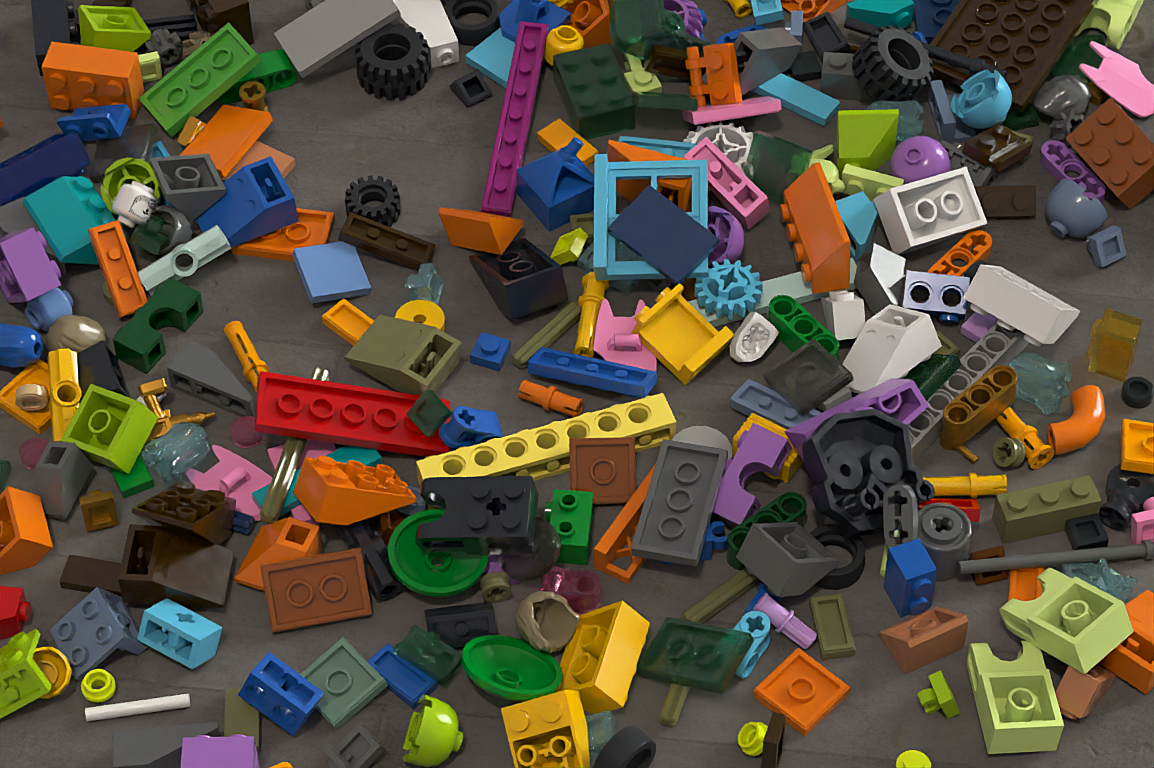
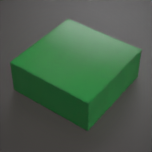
(134, 482)

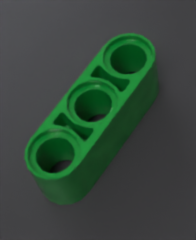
(273, 72)
(798, 326)

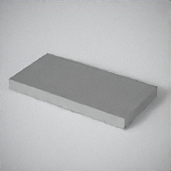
(332, 30)

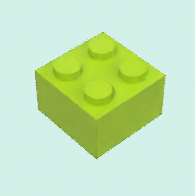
(110, 428)

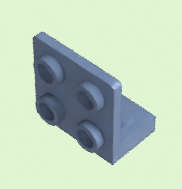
(95, 631)

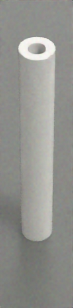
(137, 707)

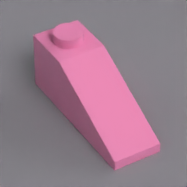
(731, 185)

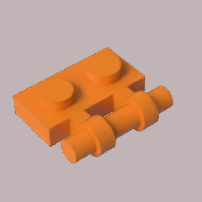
(721, 74)

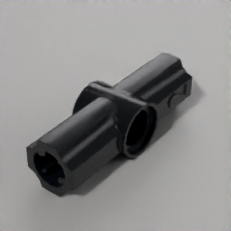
(375, 559)

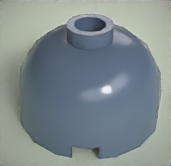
(1072, 211)

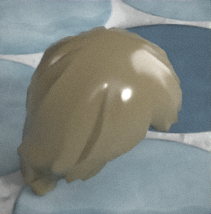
(74, 333)
(546, 621)

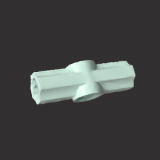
(202, 250)

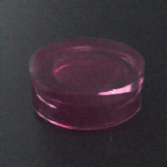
(243, 432)
(31, 452)

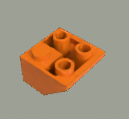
(276, 543)

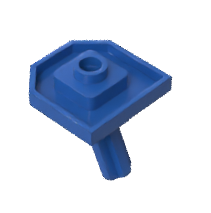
(531, 11)

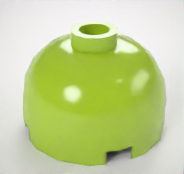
(124, 172)
(432, 733)

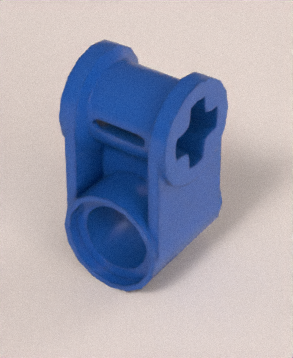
(470, 427)

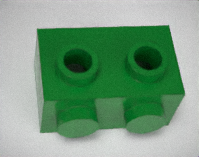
(572, 517)

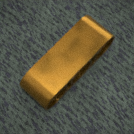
(979, 404)

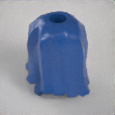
(19, 346)

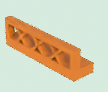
(619, 534)

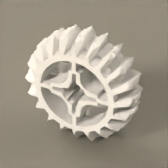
(729, 140)

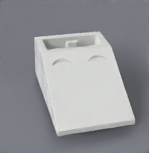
(890, 347)

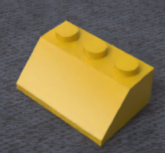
(604, 656)

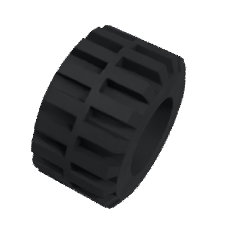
(393, 62)
(892, 65)

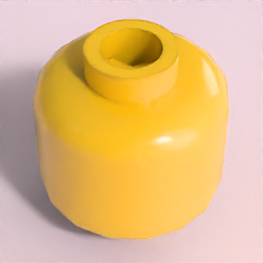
(562, 40)

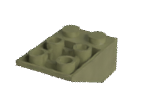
(406, 354)

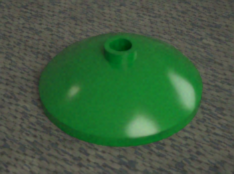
(417, 569)
(510, 668)

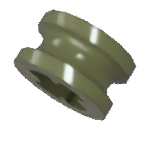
(1000, 452)
(495, 587)

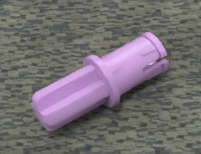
(786, 621)

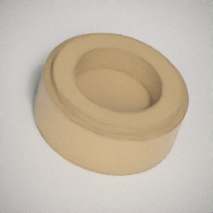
(31, 397)

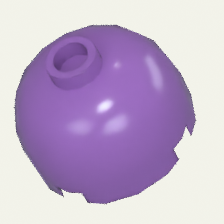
(919, 159)
(730, 234)

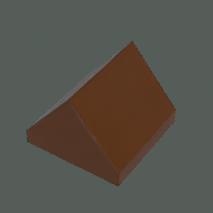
(387, 523)
(988, 577)

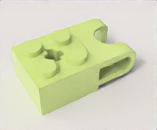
(1112, 18)
(1069, 620)
(1014, 700)

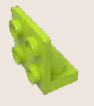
(19, 675)

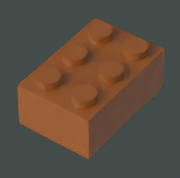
(1116, 152)

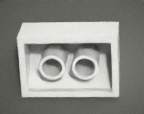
(1019, 305)

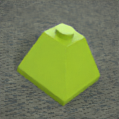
(112, 27)
(865, 138)

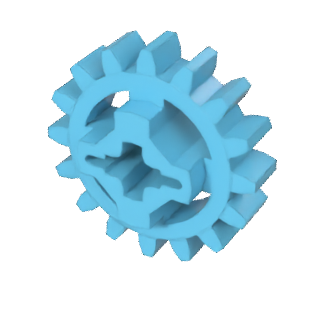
(729, 289)

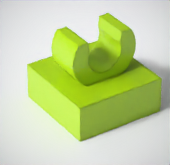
(939, 696)

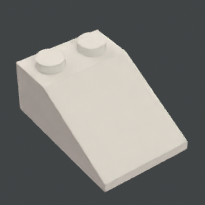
(929, 210)

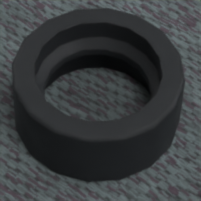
(477, 33)
(845, 576)
(627, 750)

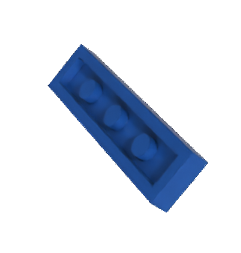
(592, 372)

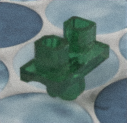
(429, 654)

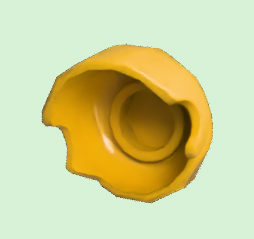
(54, 667)

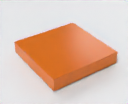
(801, 691)

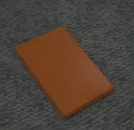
(316, 589)

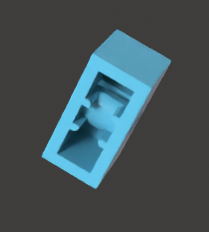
(179, 633)

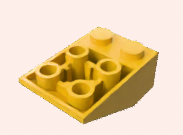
(548, 732)

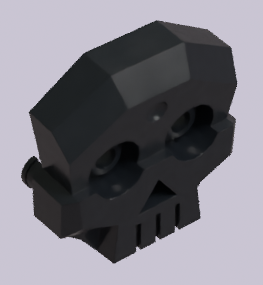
(858, 446)

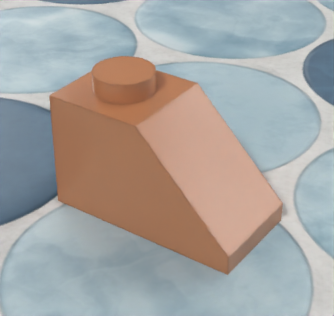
(1081, 692)

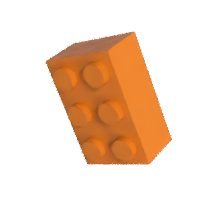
(92, 77)

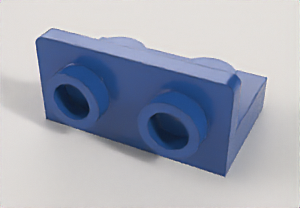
(96, 122)

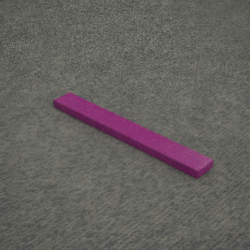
(515, 119)

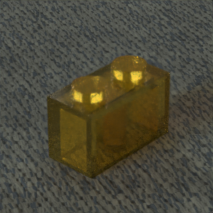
(1114, 344)

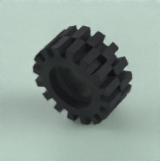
(378, 191)

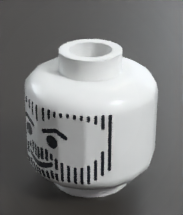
(134, 204)

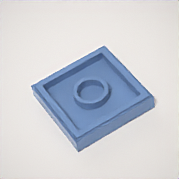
(331, 271)

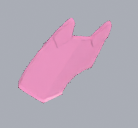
(1121, 81)
(617, 343)
(233, 477)

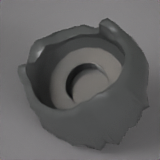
(1063, 93)
(175, 227)

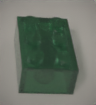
(594, 91)

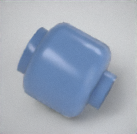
(48, 307)

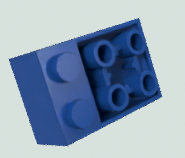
(252, 205)

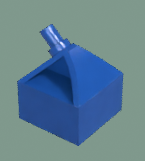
(557, 186)

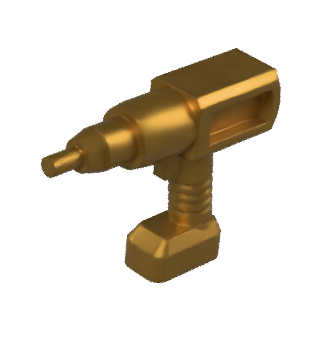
(165, 422)

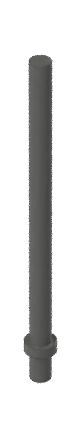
(1143, 550)

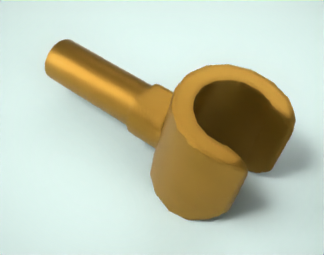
(959, 447)

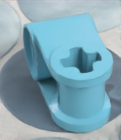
(759, 626)

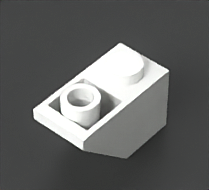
(844, 314)

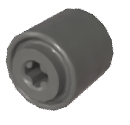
(946, 537)

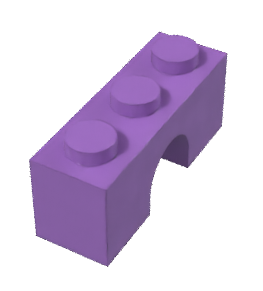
(757, 452)

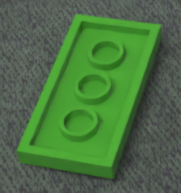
(200, 79)

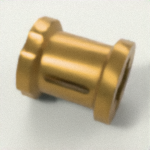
(253, 100)

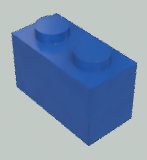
(910, 578)

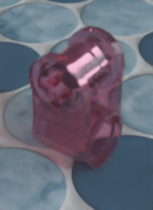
(571, 586)

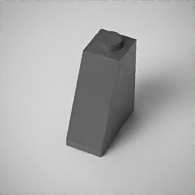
(764, 55)

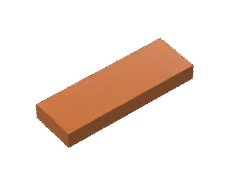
(118, 268)

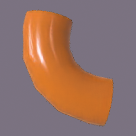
(1082, 424)

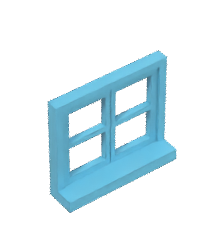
(605, 179)

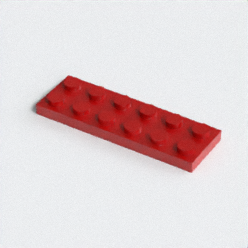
(341, 415)

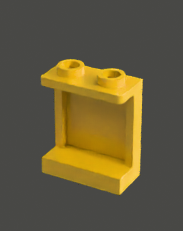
(679, 335)

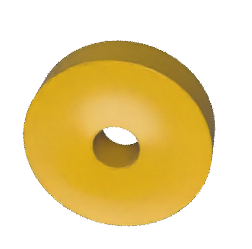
(422, 311)

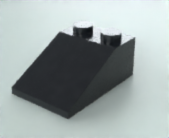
(521, 279)

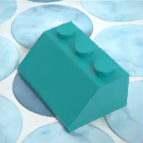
(66, 213)

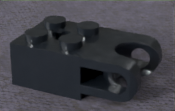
(480, 515)

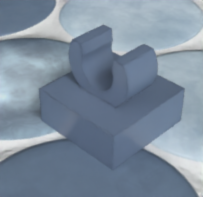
(1106, 246)

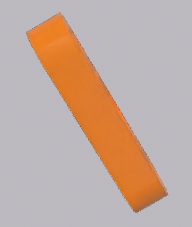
(962, 250)

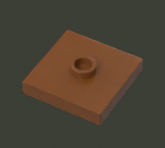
(604, 468)

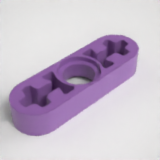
(1067, 162)

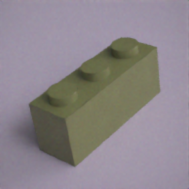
(1044, 508)

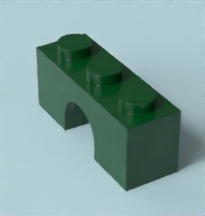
(170, 306)

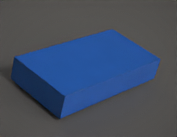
(402, 677)

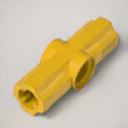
(62, 380)

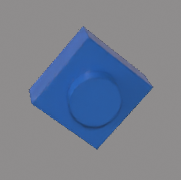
(490, 351)

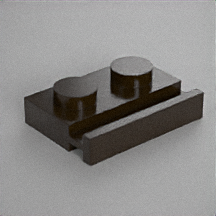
(997, 147)

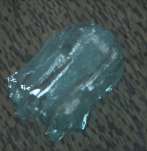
(908, 121)
(1041, 380)
(177, 450)

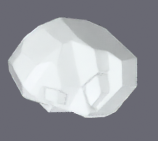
(752, 338)

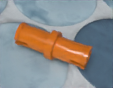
(550, 398)

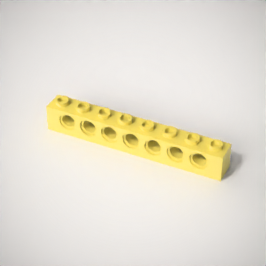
(545, 449)

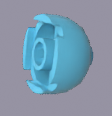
(983, 100)

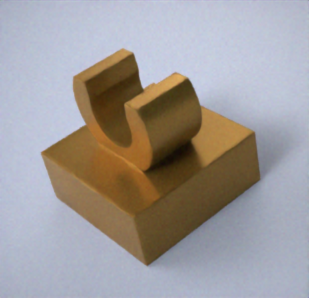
(98, 510)

